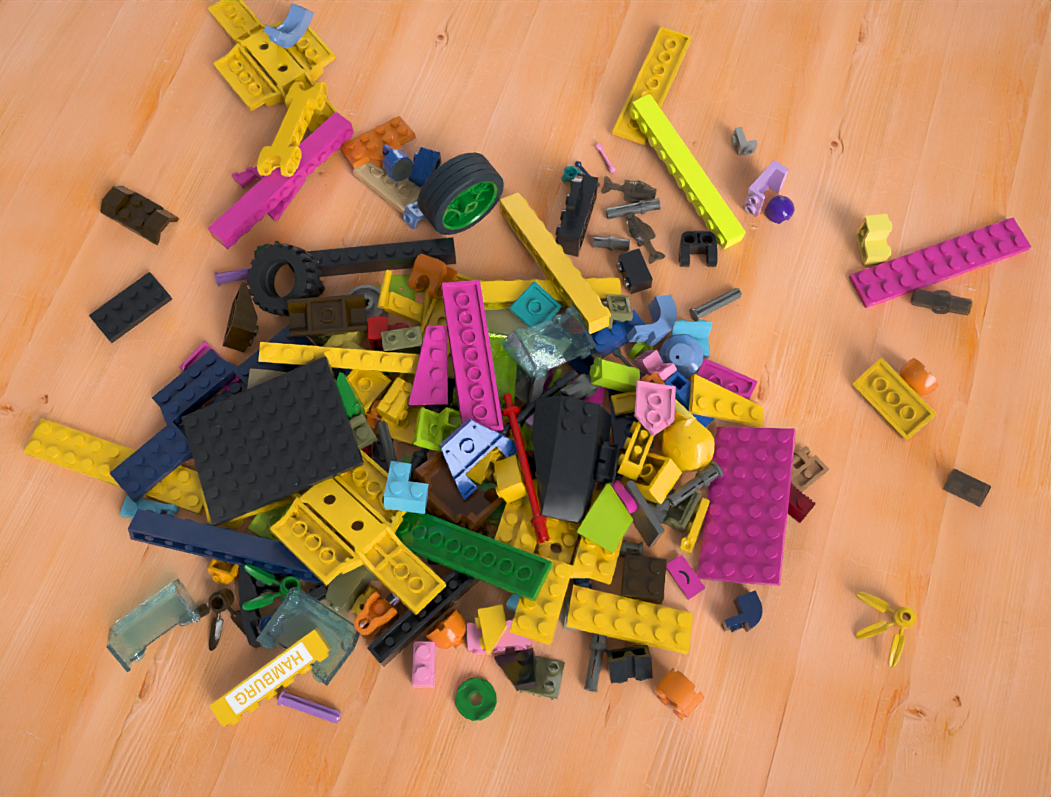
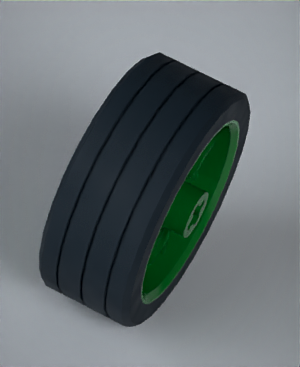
(460, 193)

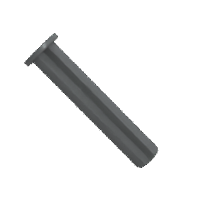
(715, 304)
(386, 443)

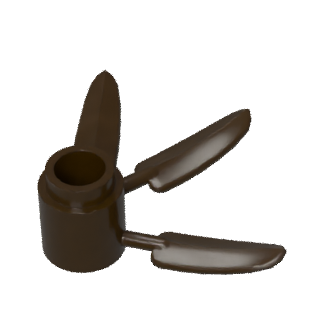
(219, 602)

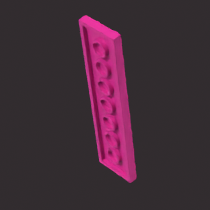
(471, 353)

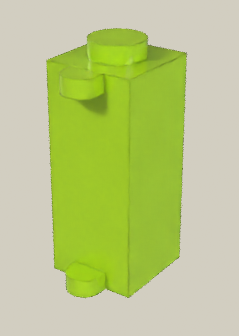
(614, 375)

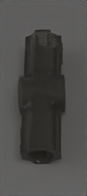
(941, 302)

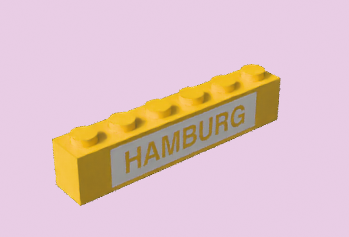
(270, 677)

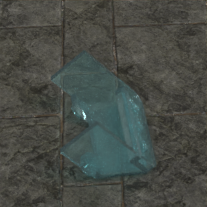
(149, 621)

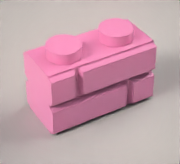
(424, 665)

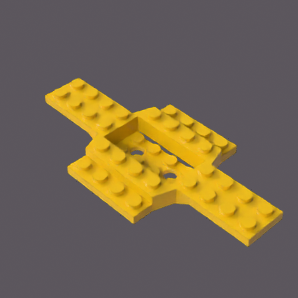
(244, 76)
(358, 498)
(539, 618)

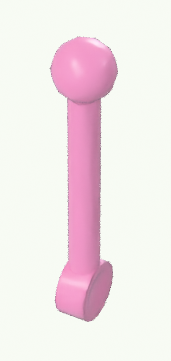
(599, 147)

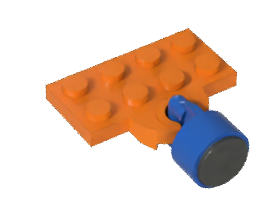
(383, 148)

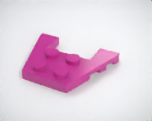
(250, 175)

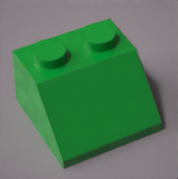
(350, 397)

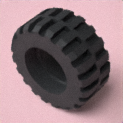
(264, 271)

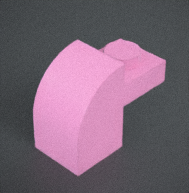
(651, 362)

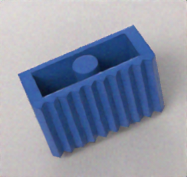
(424, 164)

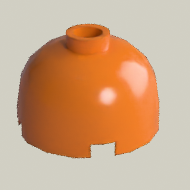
(918, 378)
(448, 631)

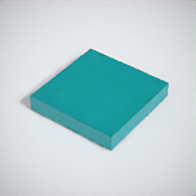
(535, 306)

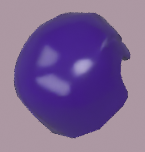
(779, 209)

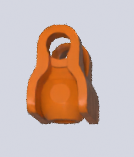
(430, 271)
(377, 614)

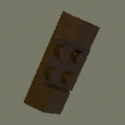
(136, 213)
(327, 315)

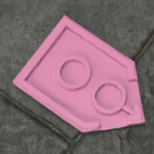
(654, 405)

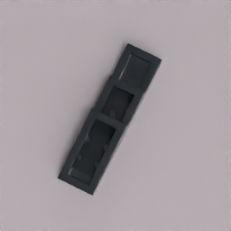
(250, 618)

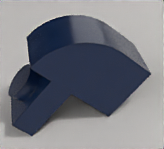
(749, 611)

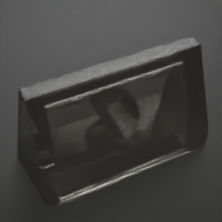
(966, 487)

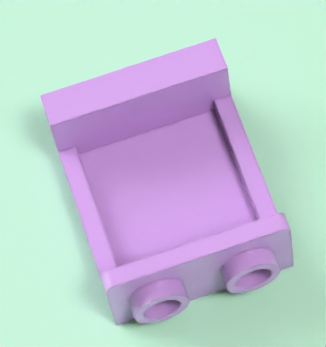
(771, 178)

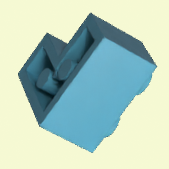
(403, 494)

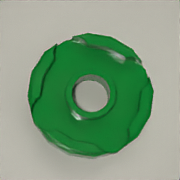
(480, 711)

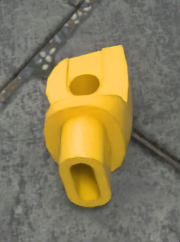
(357, 607)

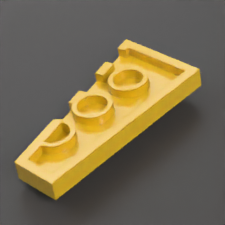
(719, 403)

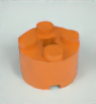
(679, 693)

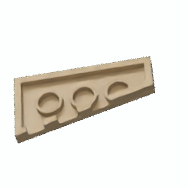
(394, 192)

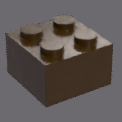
(644, 578)

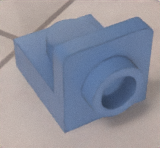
(412, 215)

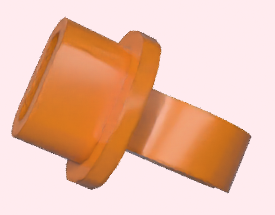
(373, 418)

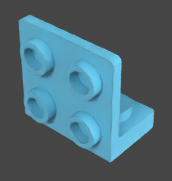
(698, 330)

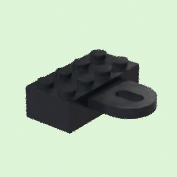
(577, 213)

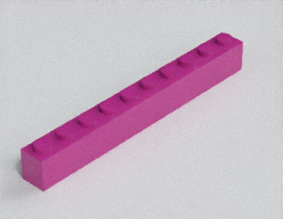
(274, 187)

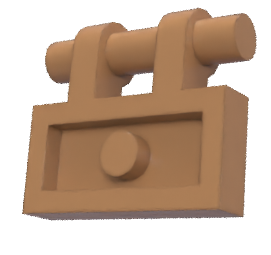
(810, 470)

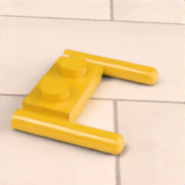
(401, 305)

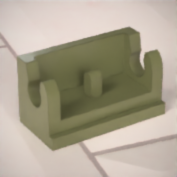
(680, 514)

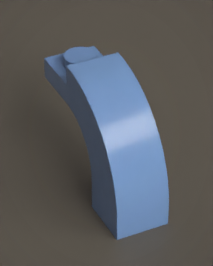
(292, 28)
(663, 314)

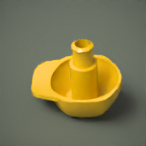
(687, 443)

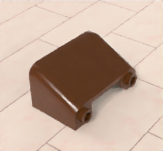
(445, 500)

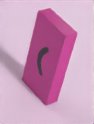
(684, 577)

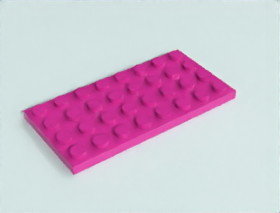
(748, 506)

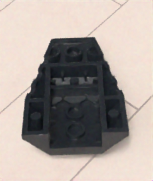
(566, 453)

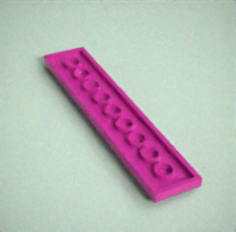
(939, 262)

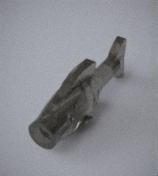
(633, 190)
(642, 234)

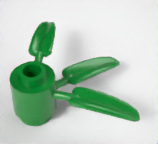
(267, 578)

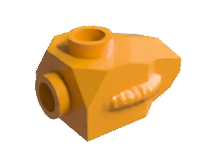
(223, 571)

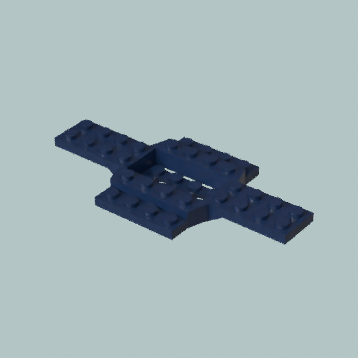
(181, 397)

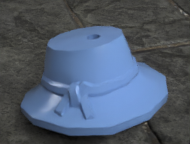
(689, 354)

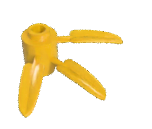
(881, 626)

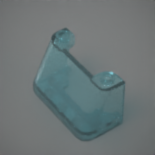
(549, 343)
(300, 615)

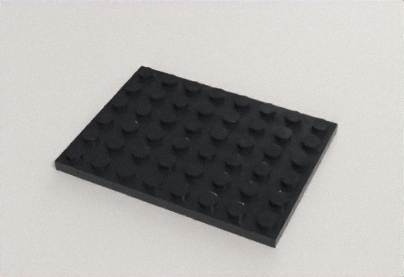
(271, 441)

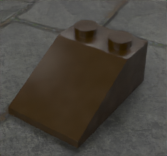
(242, 321)

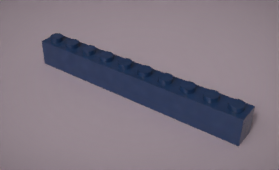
(217, 544)

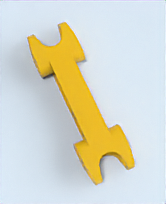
(285, 148)

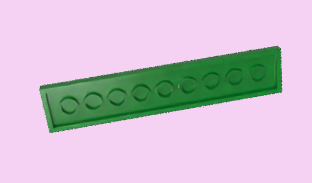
(474, 554)

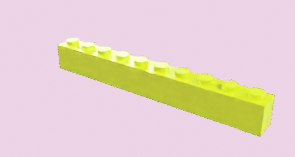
(687, 172)

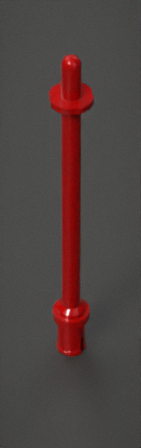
(538, 521)

